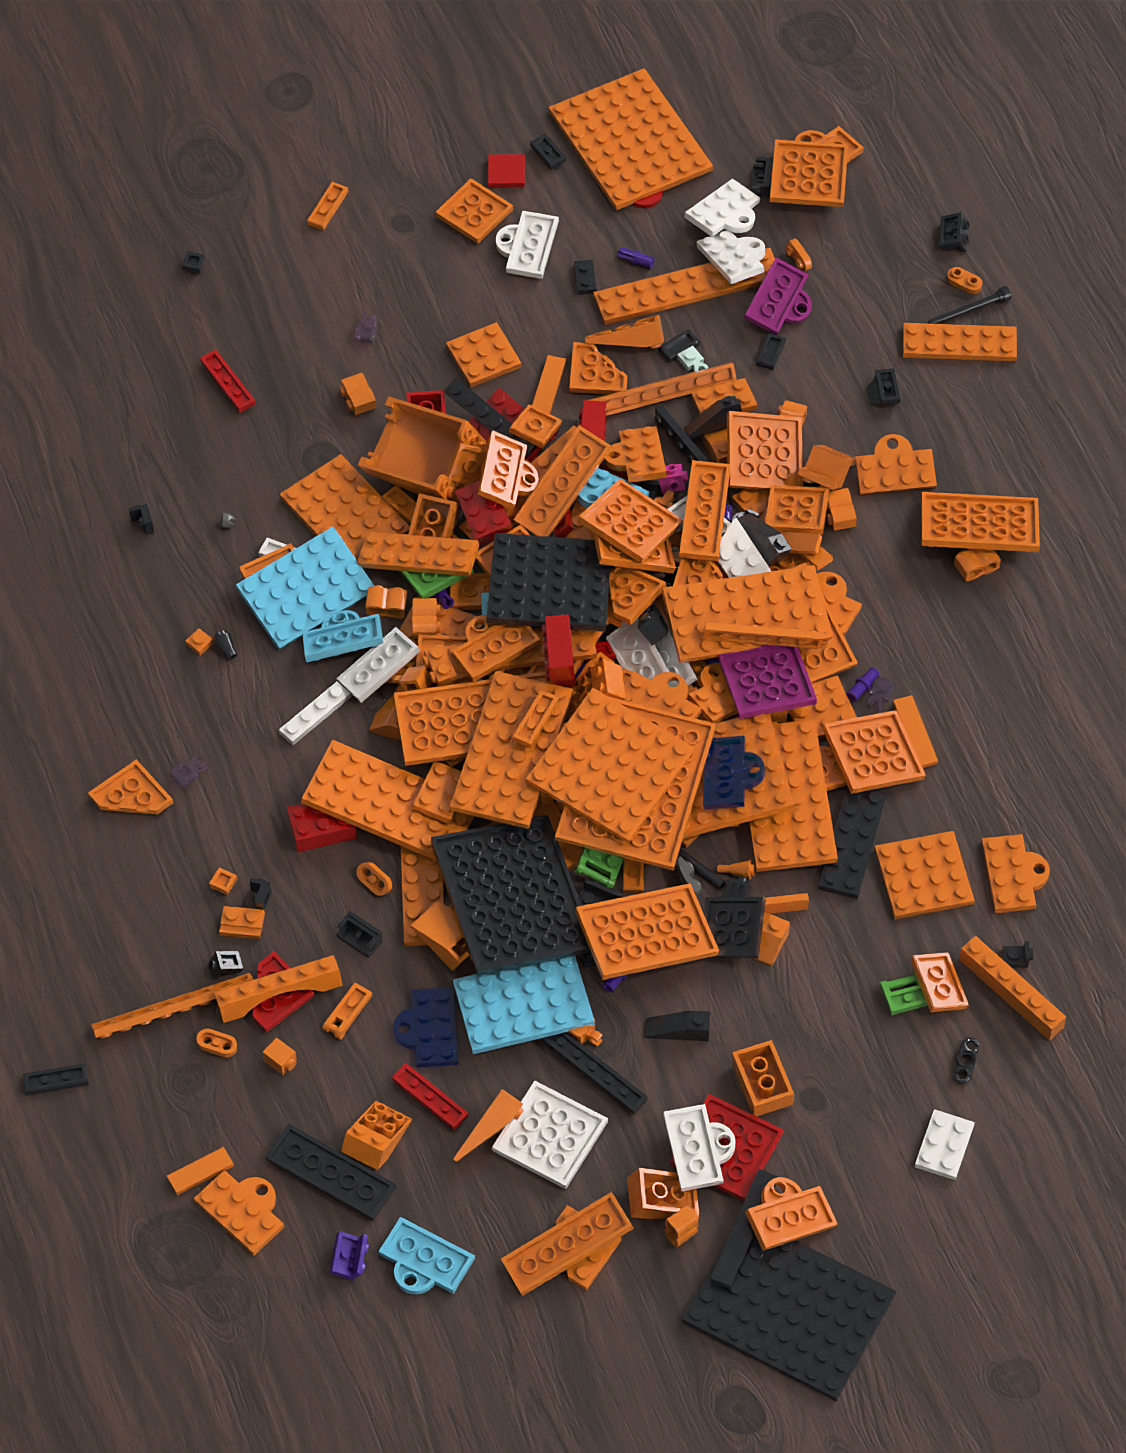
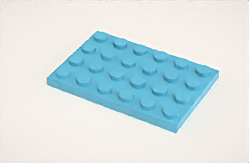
(305, 587)
(523, 1003)

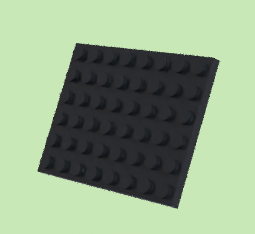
(511, 894)
(794, 1313)

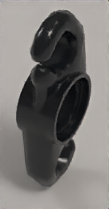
(967, 1069)

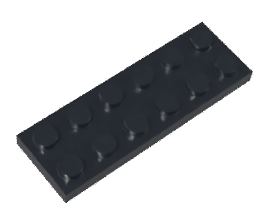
(853, 841)
(330, 1172)

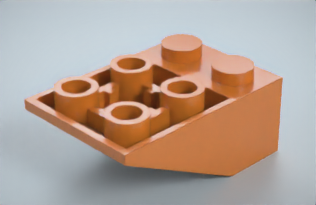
(603, 677)
(442, 933)
(375, 1135)

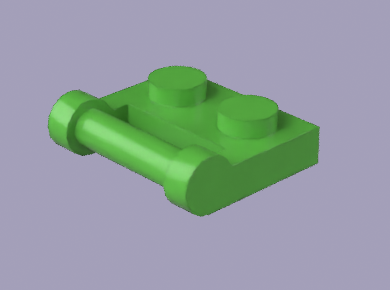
(601, 861)
(903, 999)

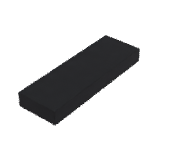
(55, 1079)

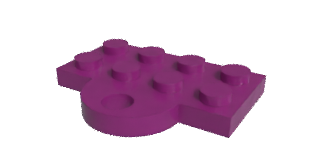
(779, 297)

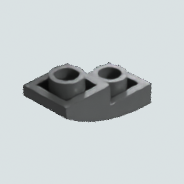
(686, 876)

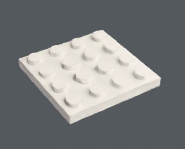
(550, 1135)

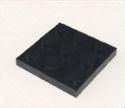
(736, 925)

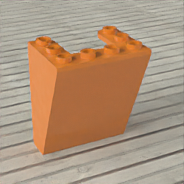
(419, 449)

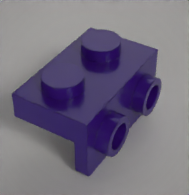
(348, 1255)

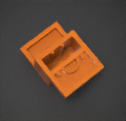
(826, 467)

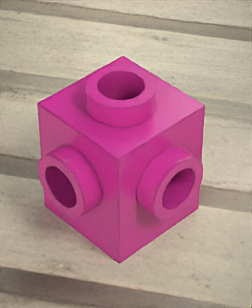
(675, 479)

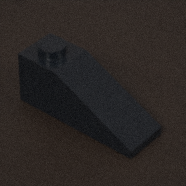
(713, 418)
(766, 539)
(680, 1026)

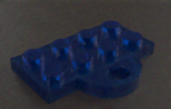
(729, 773)
(431, 1027)

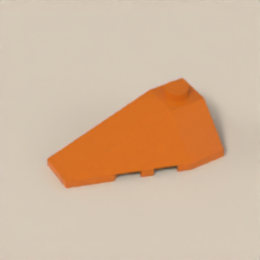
(642, 334)
(386, 721)
(772, 939)
(499, 1115)

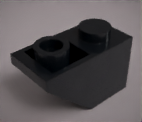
(652, 625)

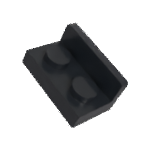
(954, 231)
(594, 892)

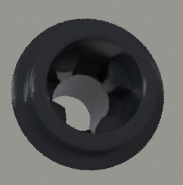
(225, 644)

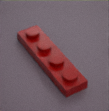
(227, 381)
(430, 1096)

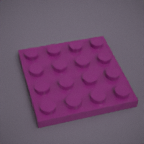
(767, 680)

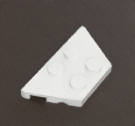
(738, 553)

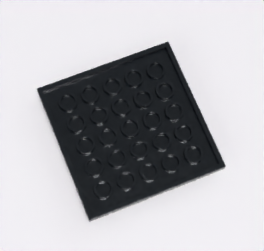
(547, 578)

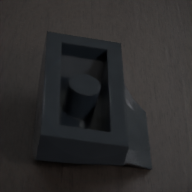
(884, 387)

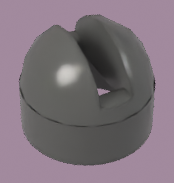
(225, 521)

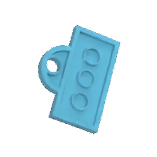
(598, 485)
(342, 636)
(425, 1258)

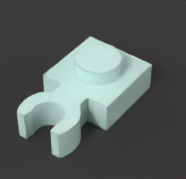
(692, 359)

